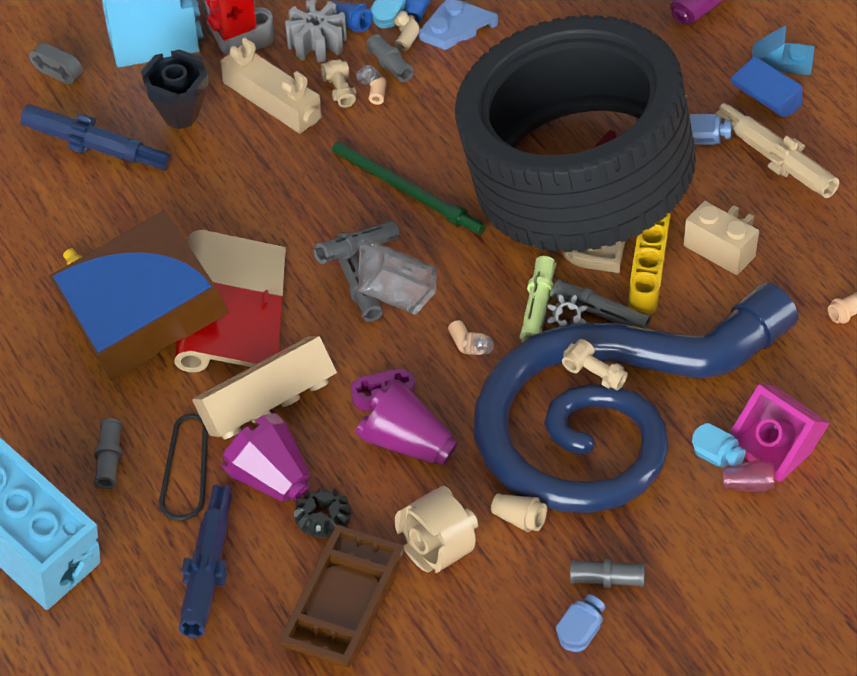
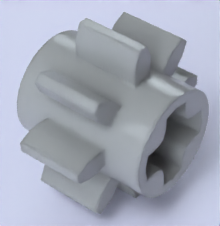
(557, 310)

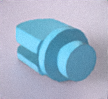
(385, 12)
(717, 446)

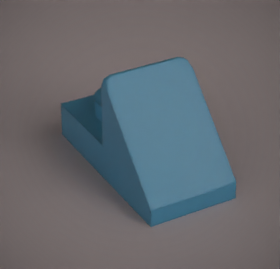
(784, 56)

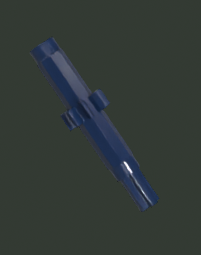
(84, 135)
(206, 567)

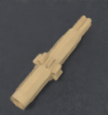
(784, 153)

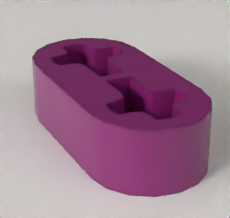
(374, 382)

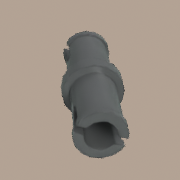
(390, 58)
(108, 453)
(607, 573)

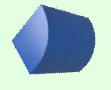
(769, 87)

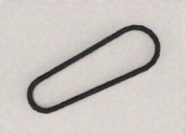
(168, 468)

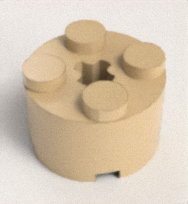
(436, 530)

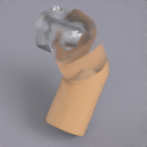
(371, 75)
(470, 342)

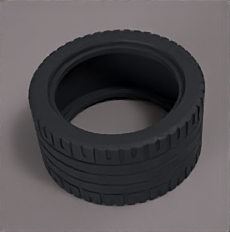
(589, 194)

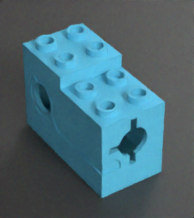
(151, 28)
(43, 535)

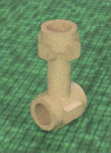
(336, 72)
(580, 355)

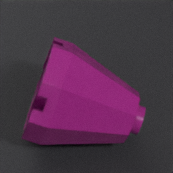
(268, 460)

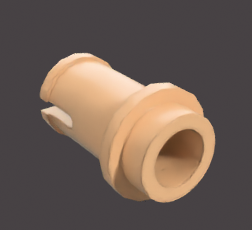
(843, 309)

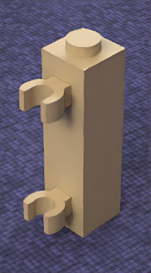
(271, 88)

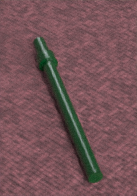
(454, 214)

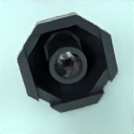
(176, 86)

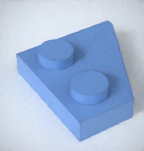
(455, 22)

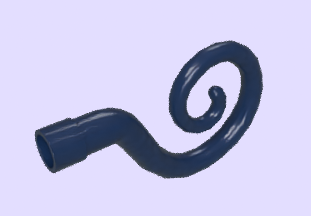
(750, 326)

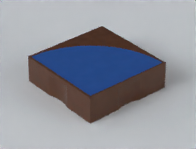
(138, 294)

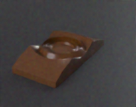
(343, 596)

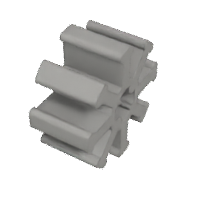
(315, 30)

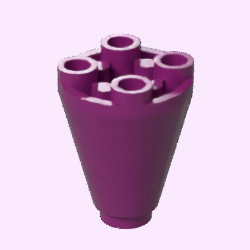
(406, 426)

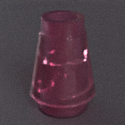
(750, 476)

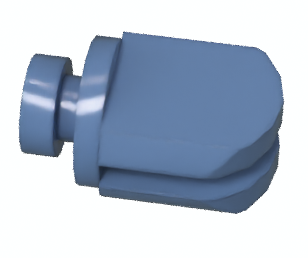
(709, 129)
(580, 623)

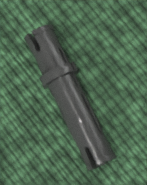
(347, 244)
(368, 305)
(601, 306)

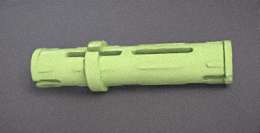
(539, 290)

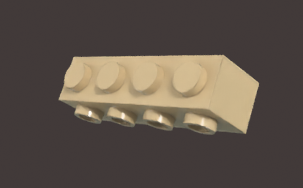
(264, 387)

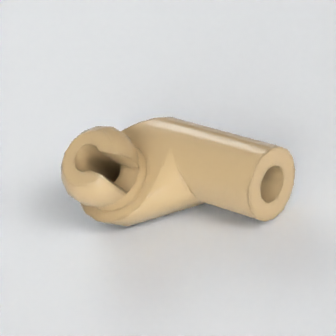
(409, 30)

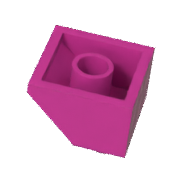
(778, 429)

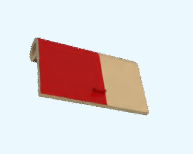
(251, 285)

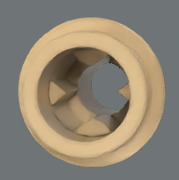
(520, 511)

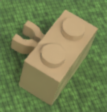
(722, 236)

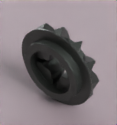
(317, 523)

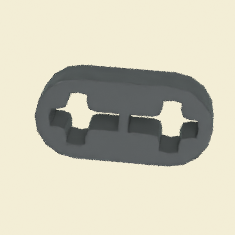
(56, 63)

